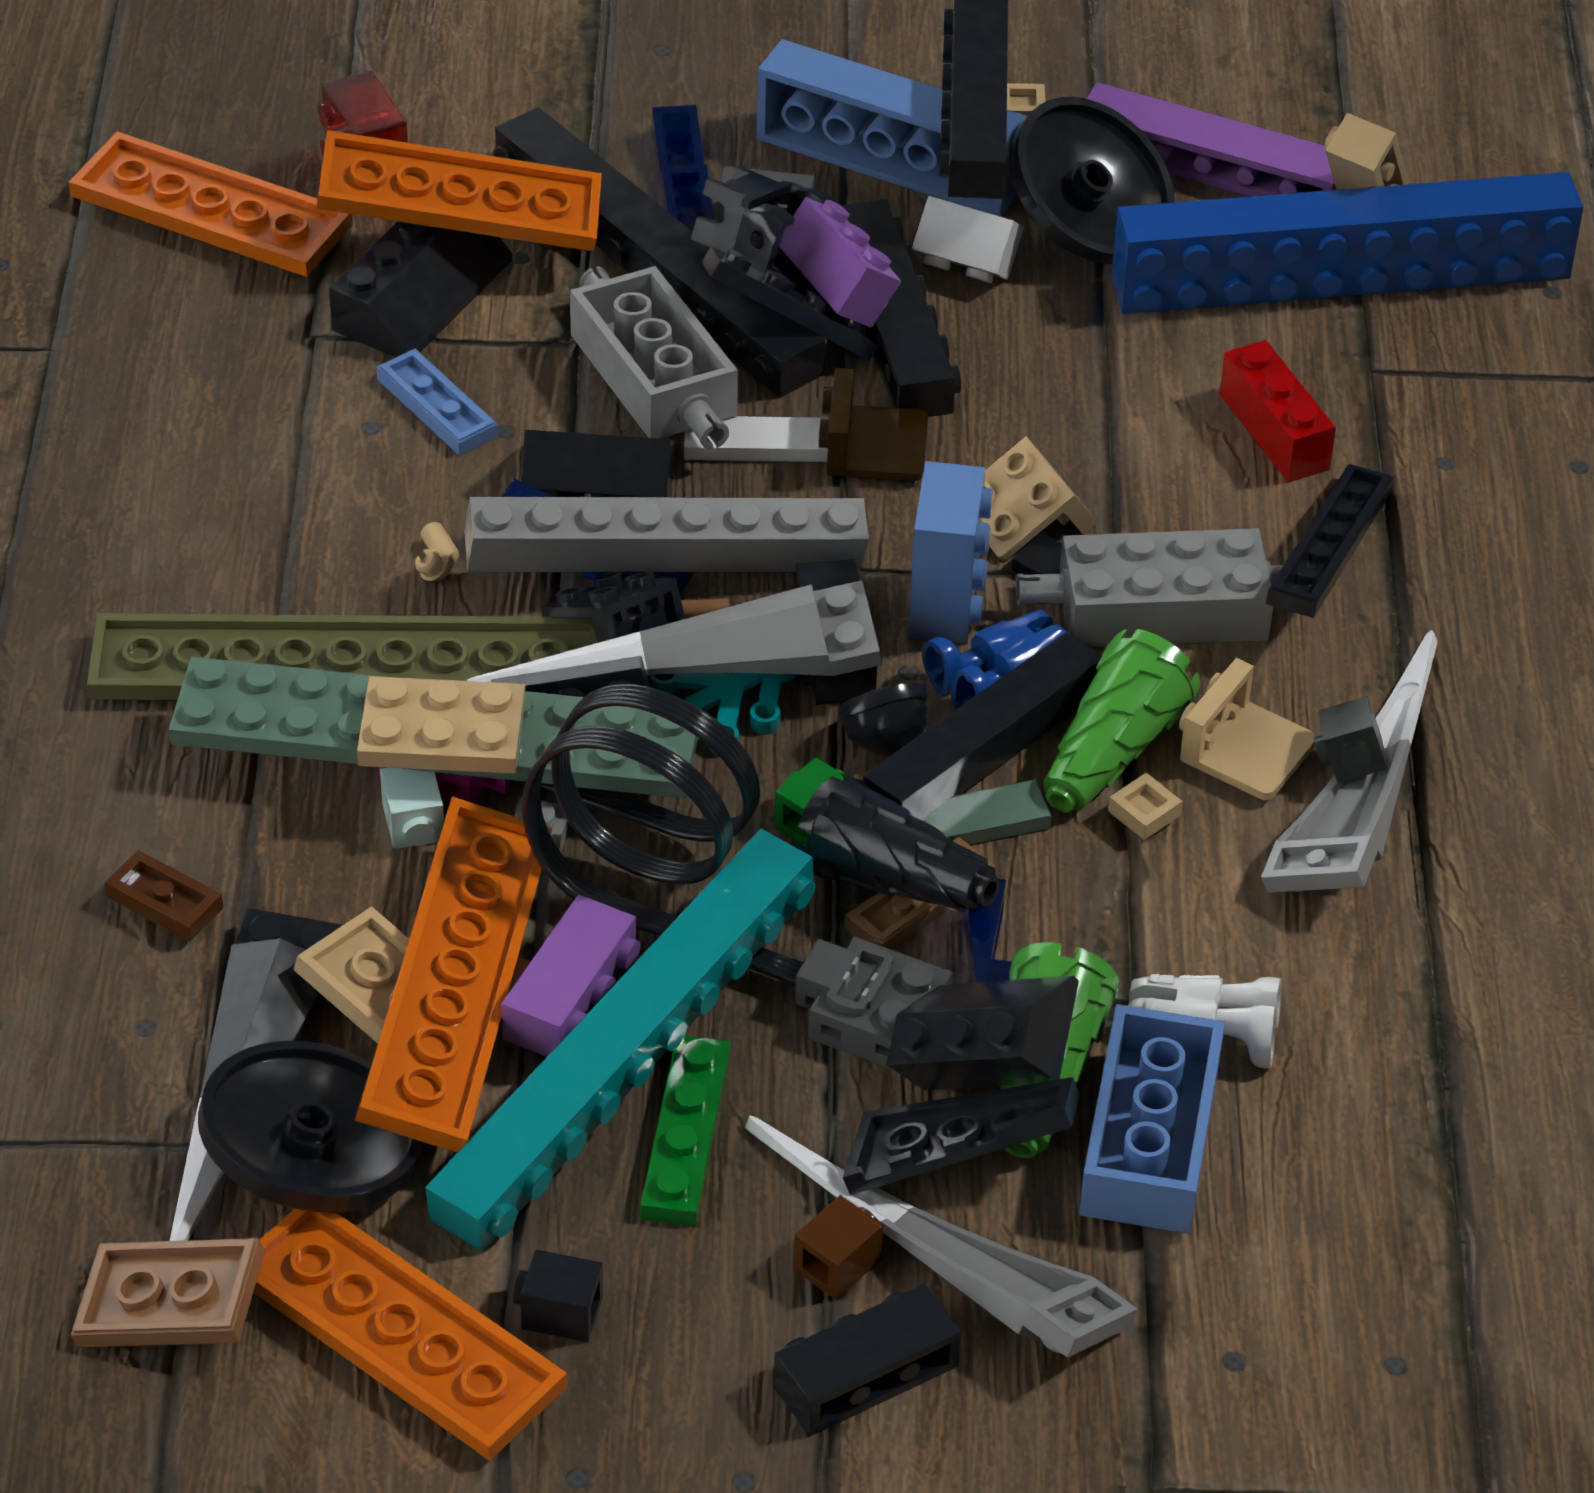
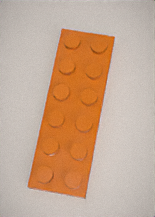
(459, 191)
(210, 203)
(405, 1330)

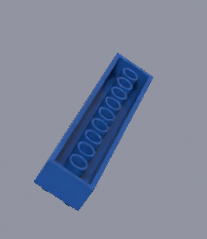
(1345, 242)

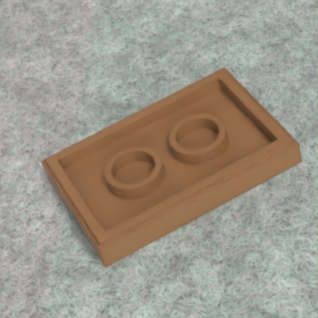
(168, 1293)

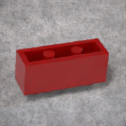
(1277, 411)

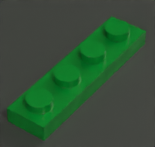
(685, 1131)

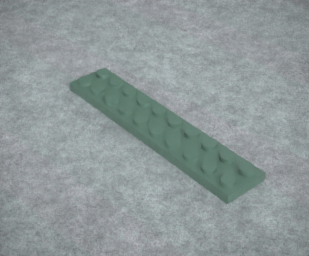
(322, 713)

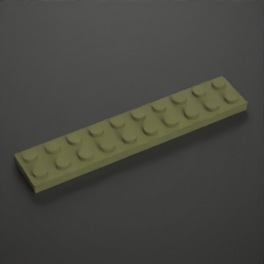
(151, 652)

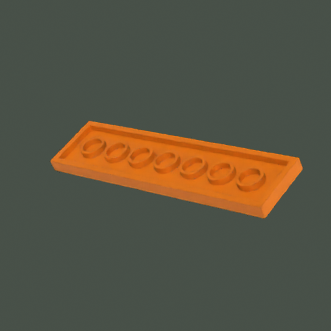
(453, 979)

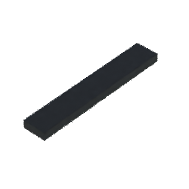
(1330, 541)

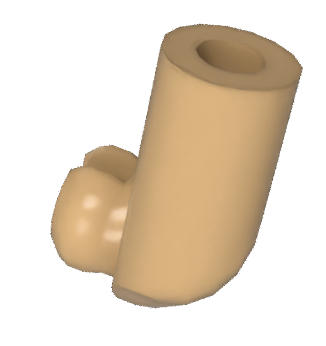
(440, 553)

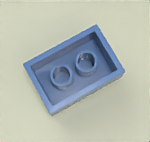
(947, 552)

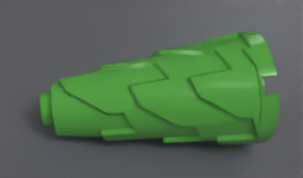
(1128, 704)
(1092, 1006)

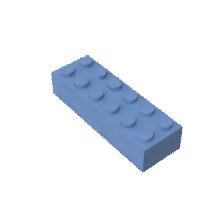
(861, 120)

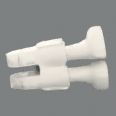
(1251, 1005)

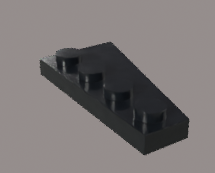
(945, 1131)

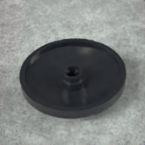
(1077, 166)
(289, 1133)

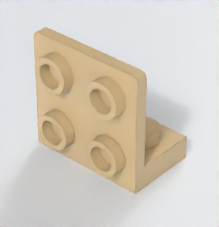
(1028, 498)

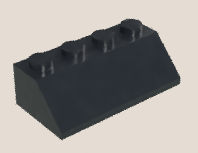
(413, 285)

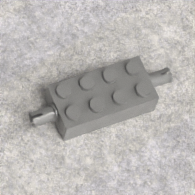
(654, 354)
(1166, 583)

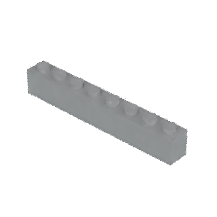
(661, 534)

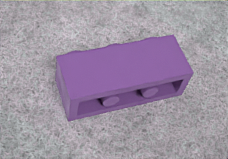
(840, 261)
(569, 975)

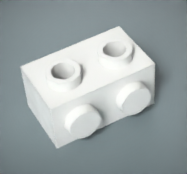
(967, 239)

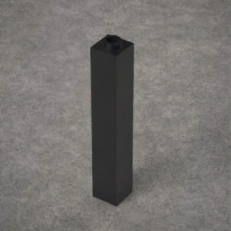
(987, 728)

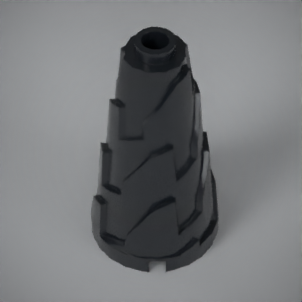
(885, 849)

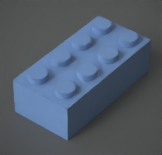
(1152, 1119)

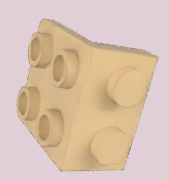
(1239, 739)

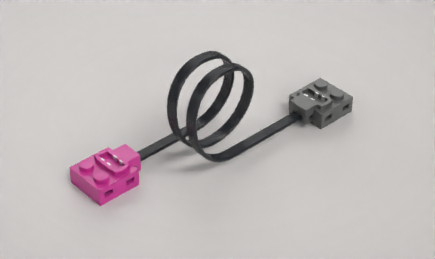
(848, 990)

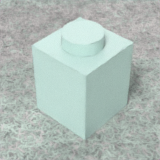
(411, 806)

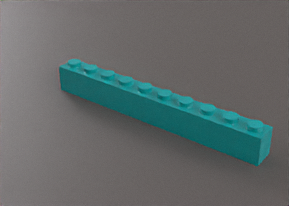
(620, 1041)

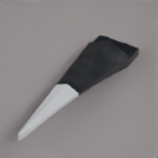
(257, 1005)

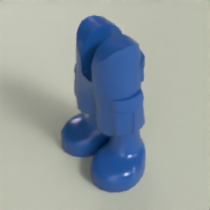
(991, 656)

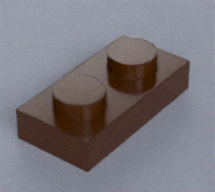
(164, 895)

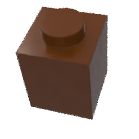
(838, 1247)

